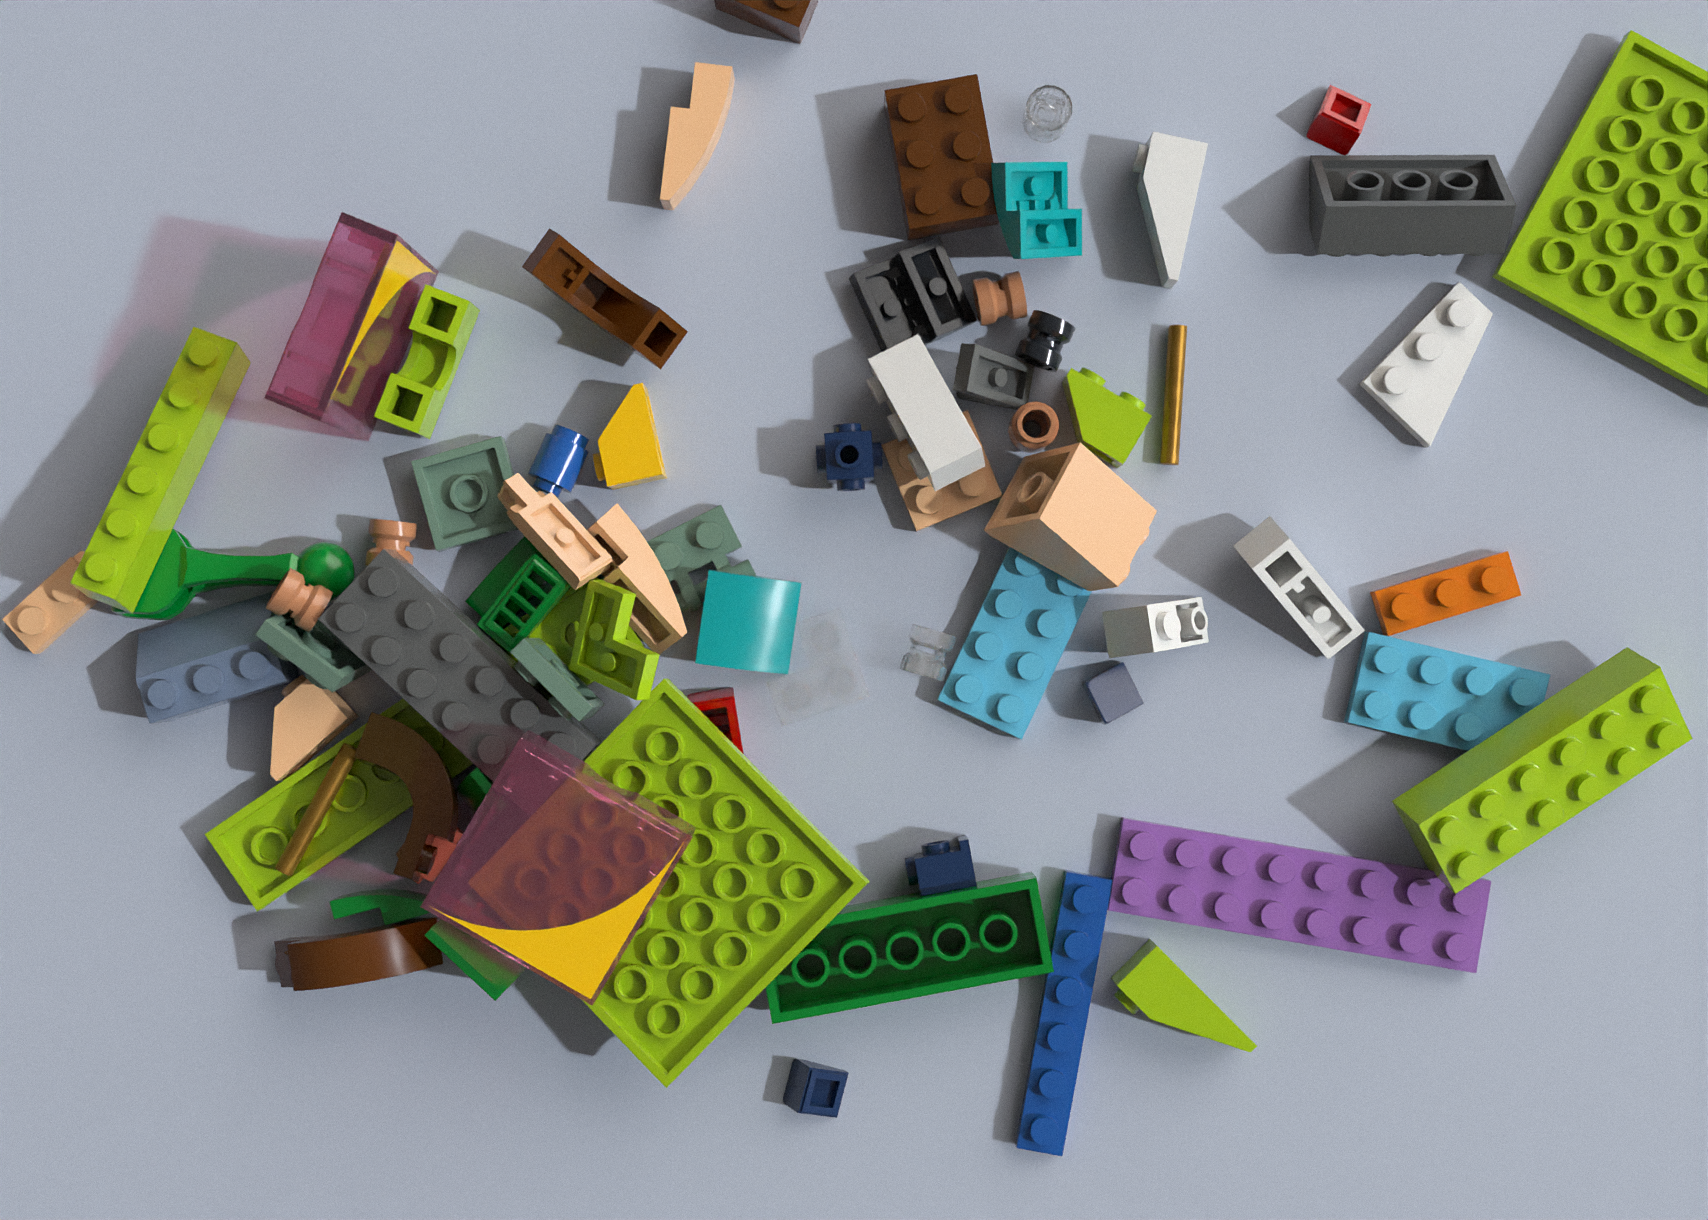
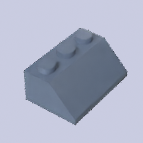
(208, 661)

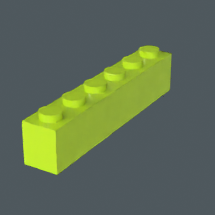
(161, 471)

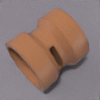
(999, 298)
(390, 535)
(301, 601)

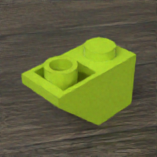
(1101, 419)

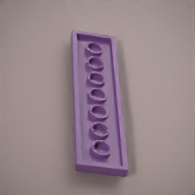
(1296, 895)

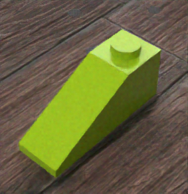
(1170, 997)

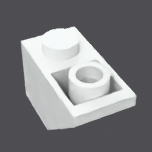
(1155, 627)

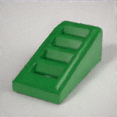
(542, 567)

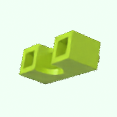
(439, 339)

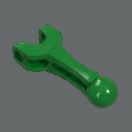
(188, 572)

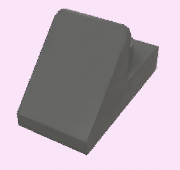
(992, 377)

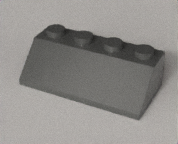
(1409, 205)

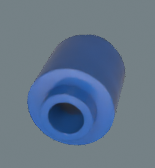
(559, 461)

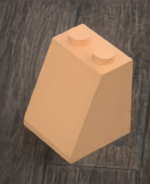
(1073, 517)

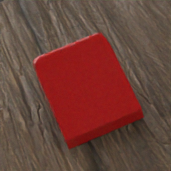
(1338, 120)

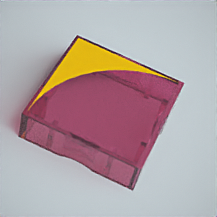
(352, 327)
(558, 867)

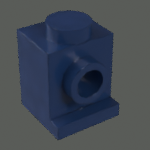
(941, 867)

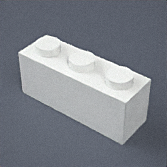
(924, 413)

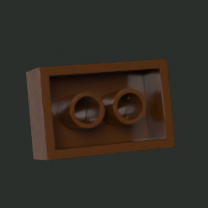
(941, 156)

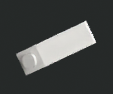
(1167, 193)
(1298, 587)

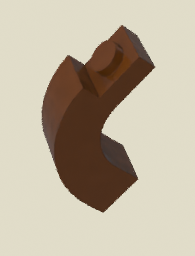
(604, 299)
(356, 955)

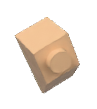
(305, 725)

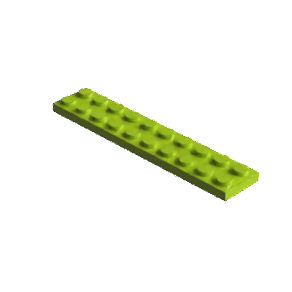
(369, 796)

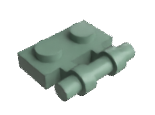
(694, 545)

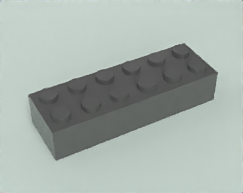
(446, 665)

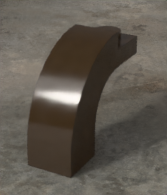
(432, 789)

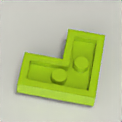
(602, 647)

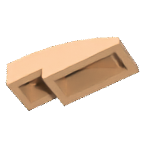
(695, 131)
(636, 568)

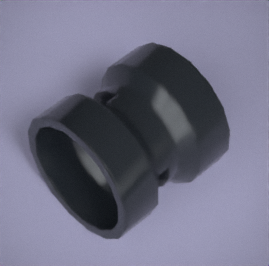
(1045, 341)

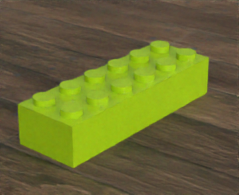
(1543, 769)

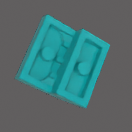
(1035, 210)
(748, 622)

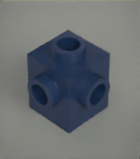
(849, 476)

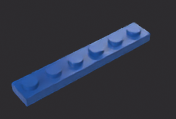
(1063, 1013)

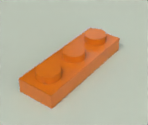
(1445, 593)

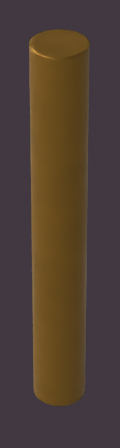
(1173, 395)
(317, 810)

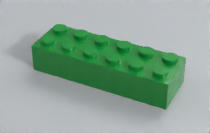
(917, 949)

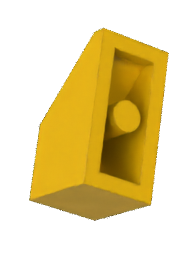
(630, 444)

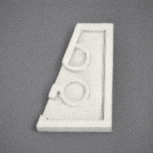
(1429, 363)

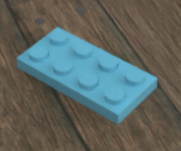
(1014, 644)
(1438, 692)

